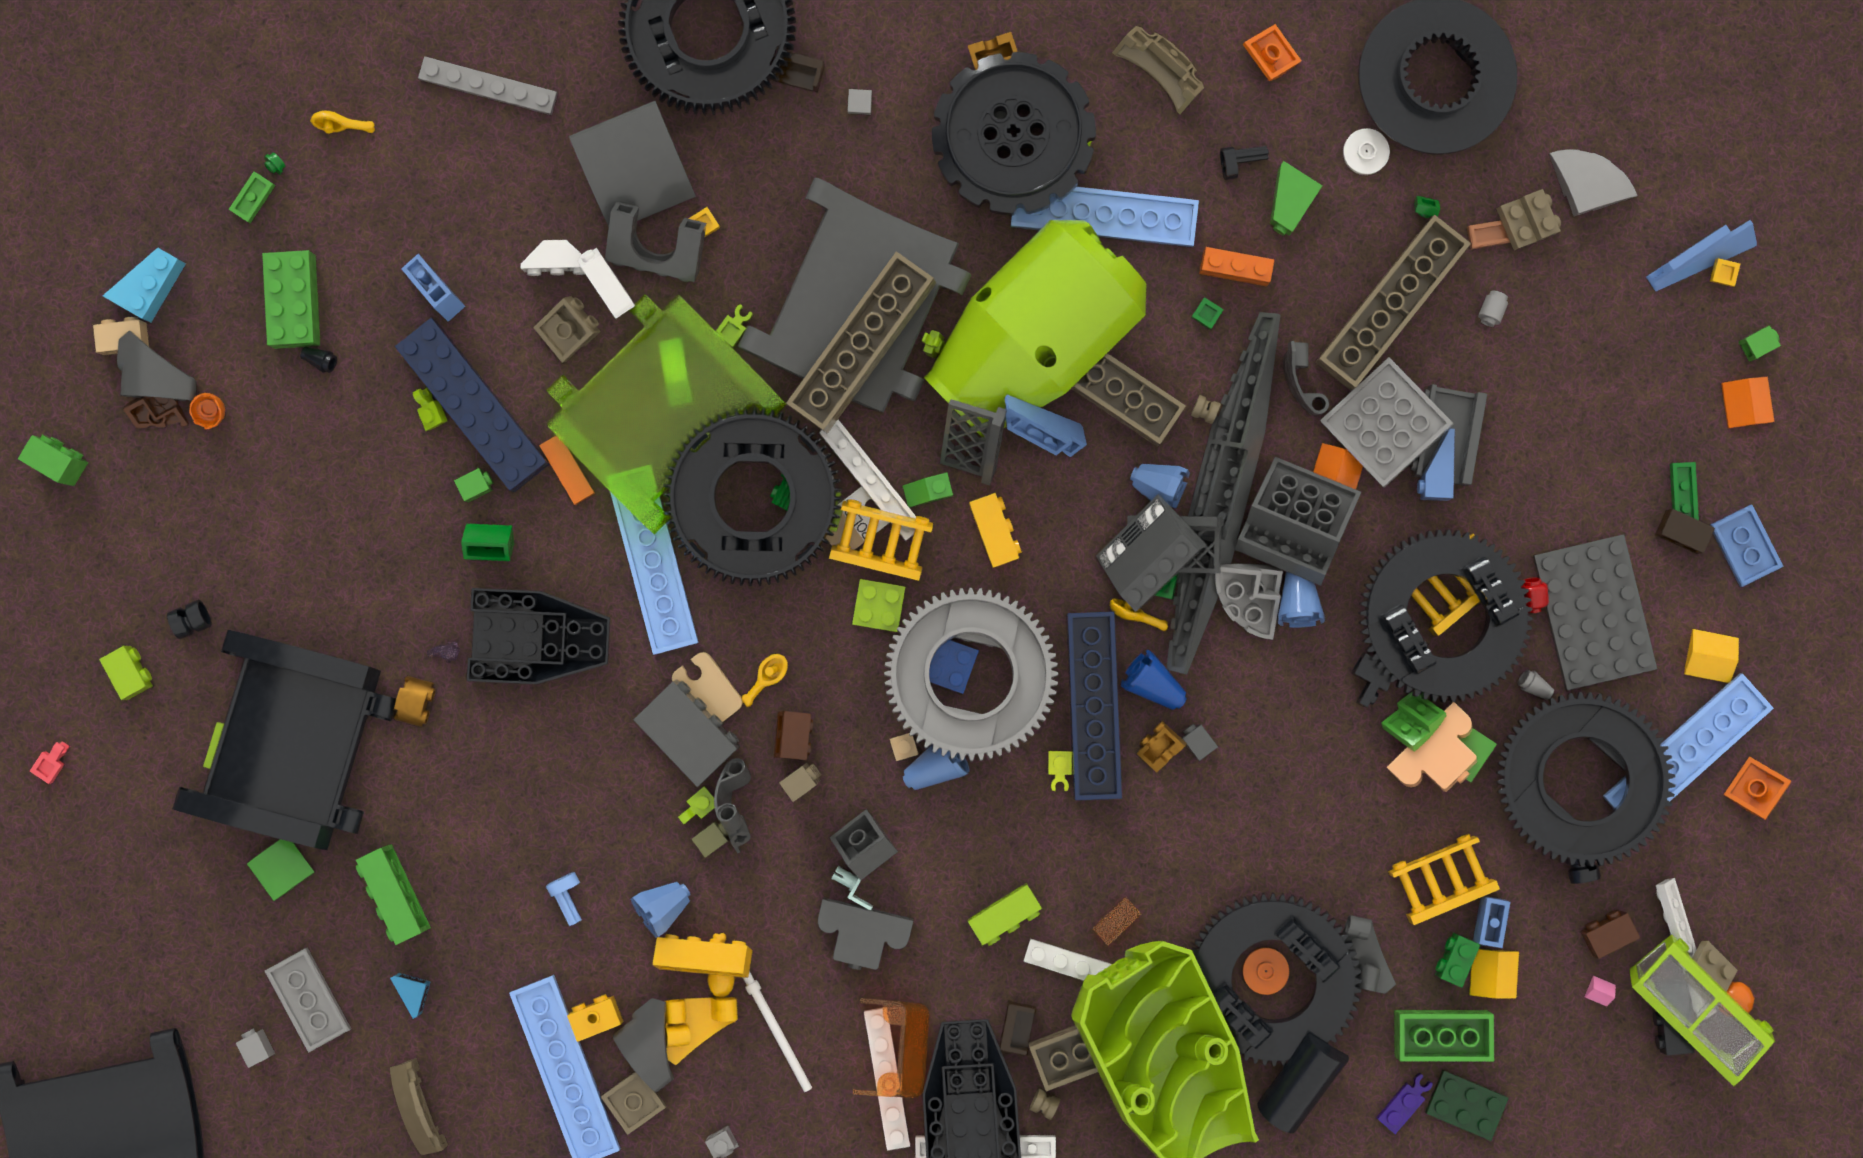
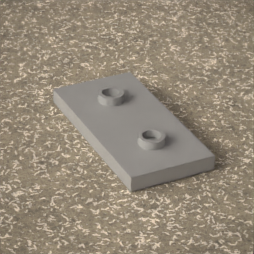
(307, 999)

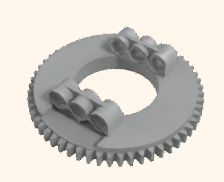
(985, 622)

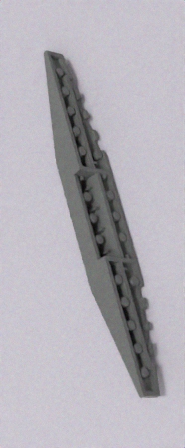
(1225, 484)

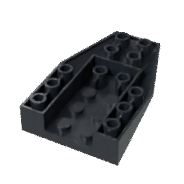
(533, 637)
(970, 1096)

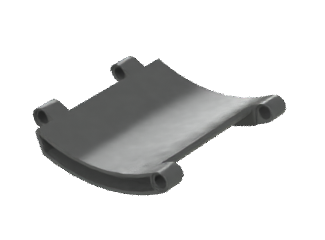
(835, 275)

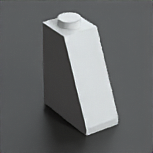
(605, 282)

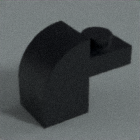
(1366, 670)

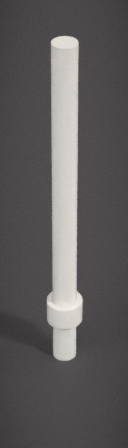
(753, 987)

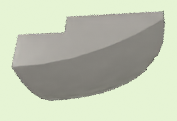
(1590, 180)
(1251, 596)

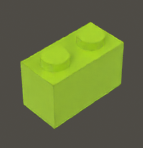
(126, 672)

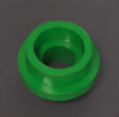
(274, 163)

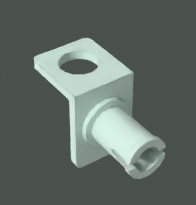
(852, 882)

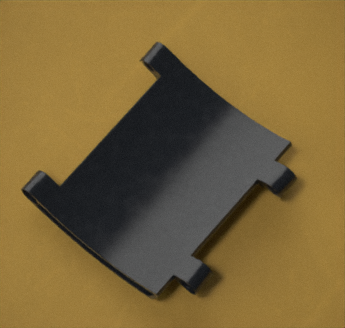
(288, 743)
(106, 1112)

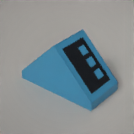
(412, 991)

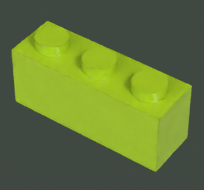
(1005, 915)

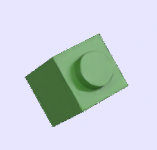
(1760, 343)
(474, 484)

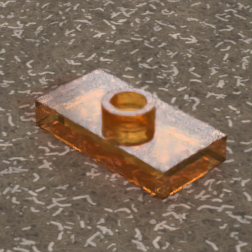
(1116, 921)

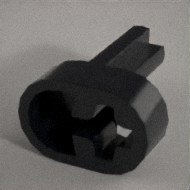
(1230, 158)

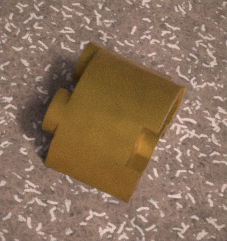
(1000, 44)
(413, 700)
(1160, 747)

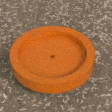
(1255, 975)

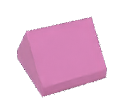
(1601, 991)

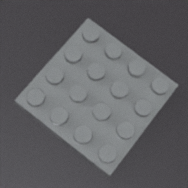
(1386, 422)

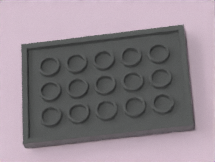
(1595, 612)

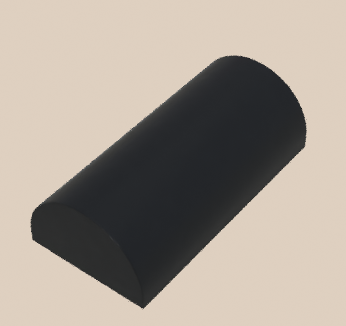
(1301, 1083)

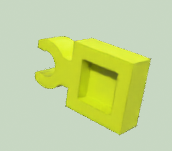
(1059, 765)

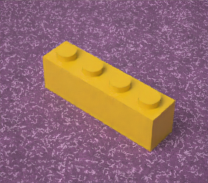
(702, 957)

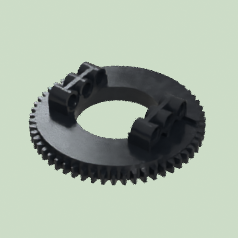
(1400, 644)
(1618, 736)
(1307, 936)

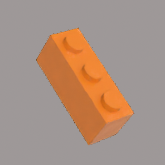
(1236, 266)

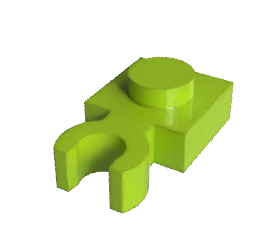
(732, 329)

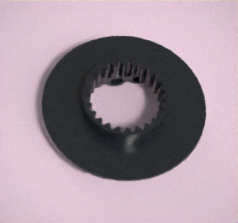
(1475, 40)

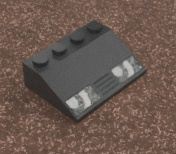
(1149, 552)

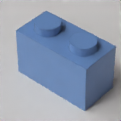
(1491, 921)

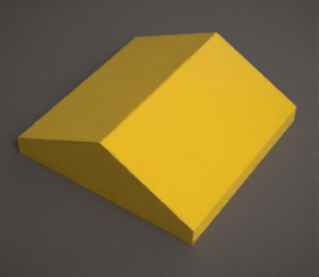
(1712, 656)
(1494, 974)

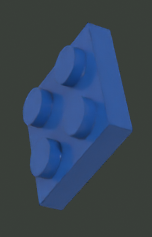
(952, 666)

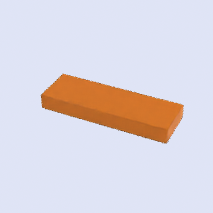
(567, 470)

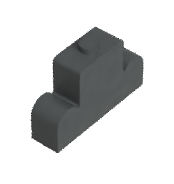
(862, 932)

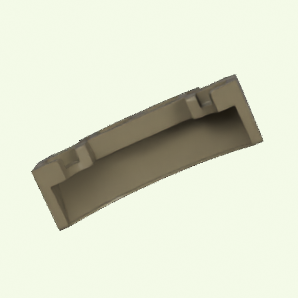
(1163, 63)
(415, 1109)

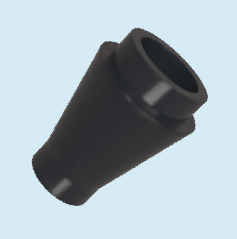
(320, 359)

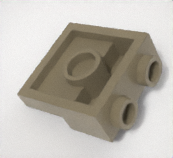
(1529, 219)
(567, 328)

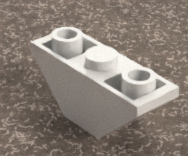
(553, 257)

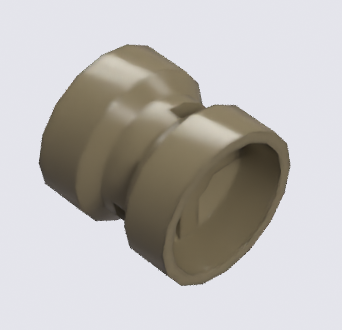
(1205, 409)
(1047, 1105)

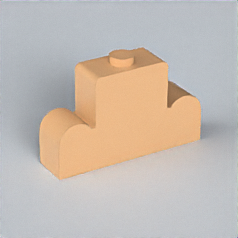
(1441, 757)

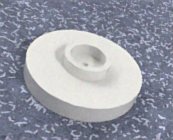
(1362, 161)

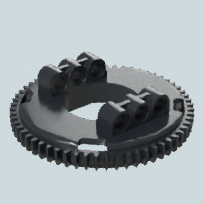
(707, 82)
(752, 440)

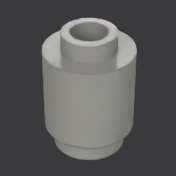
(1493, 308)

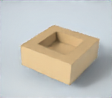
(903, 747)

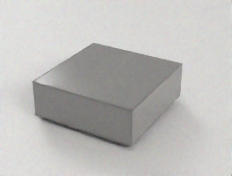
(859, 101)

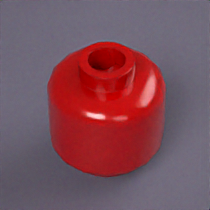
(1537, 592)

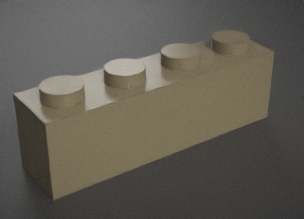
(801, 781)

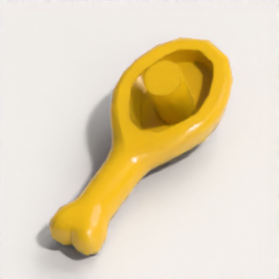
(333, 122)
(1125, 611)
(769, 673)
(718, 984)

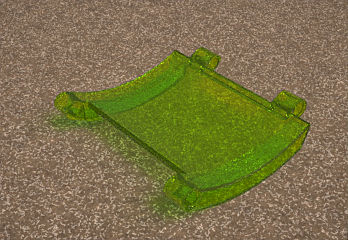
(650, 400)

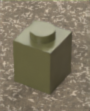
(711, 838)

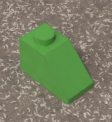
(928, 490)

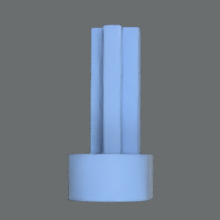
(559, 889)

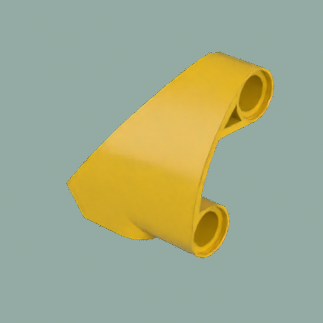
(694, 1021)

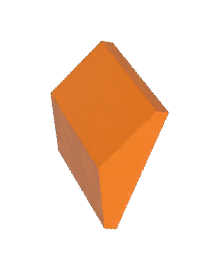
(1272, 53)
(1747, 402)
(1338, 465)
(1757, 788)

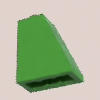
(1291, 198)

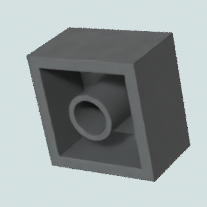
(863, 844)

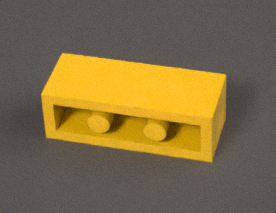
(995, 530)

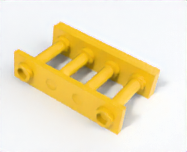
(865, 557)
(1457, 607)
(1461, 895)

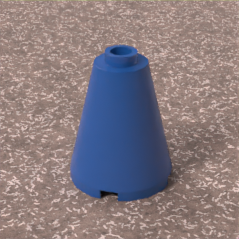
(1153, 682)

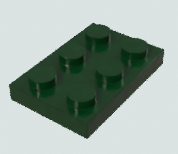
(1466, 1105)

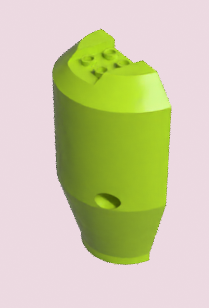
(1048, 306)
(1165, 1052)

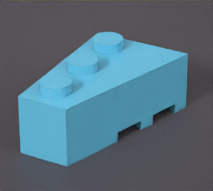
(147, 284)

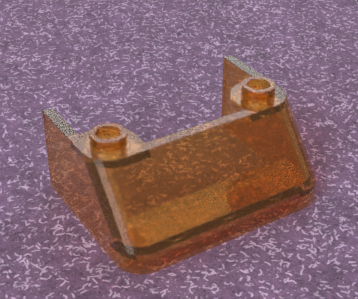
(911, 1068)

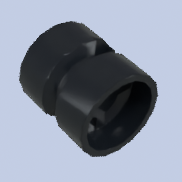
(186, 620)
(1583, 874)

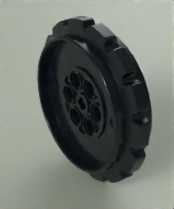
(1009, 87)

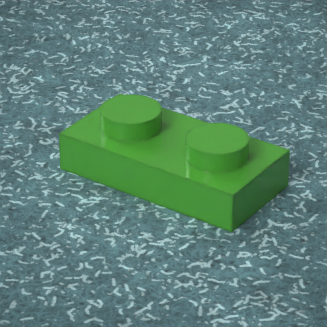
(252, 197)

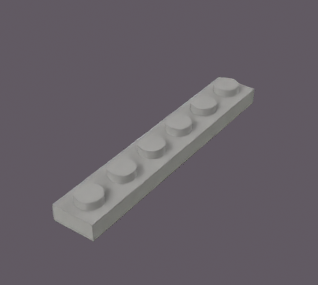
(487, 85)

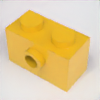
(595, 1017)

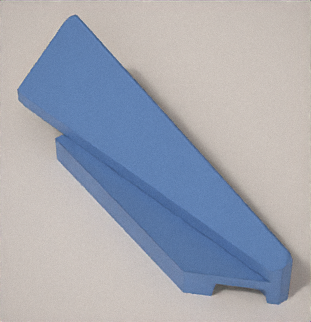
(1702, 255)
(1044, 427)

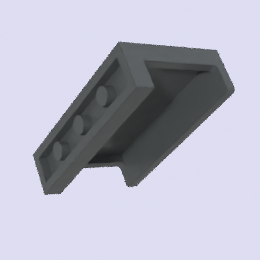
(1467, 414)
(687, 732)

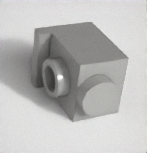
(721, 1143)

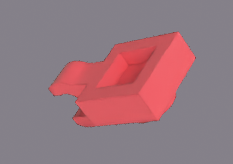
(49, 764)

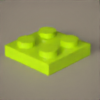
(878, 605)

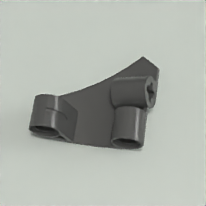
(1295, 358)
(149, 373)
(732, 777)
(1374, 969)
(645, 1045)

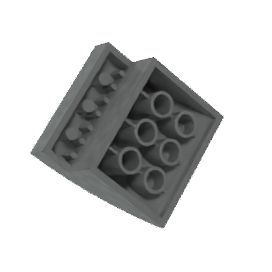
(633, 162)
(1297, 520)

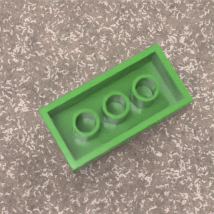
(291, 299)
(392, 894)
(1444, 1035)

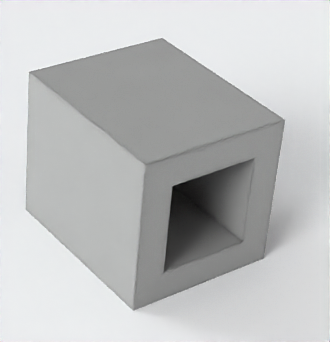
(254, 1047)

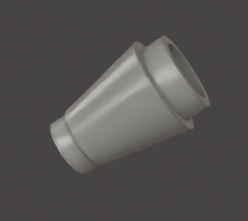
(1534, 684)

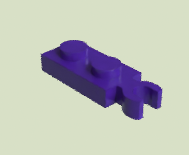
(1403, 1104)

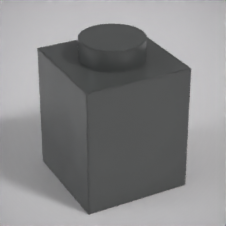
(1198, 741)

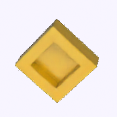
(706, 217)
(1725, 272)

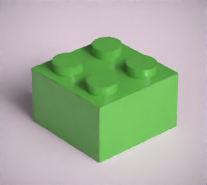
(53, 459)

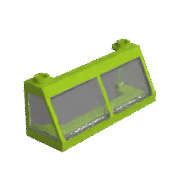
(1701, 1009)

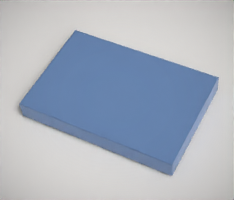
(1746, 545)

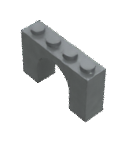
(625, 248)

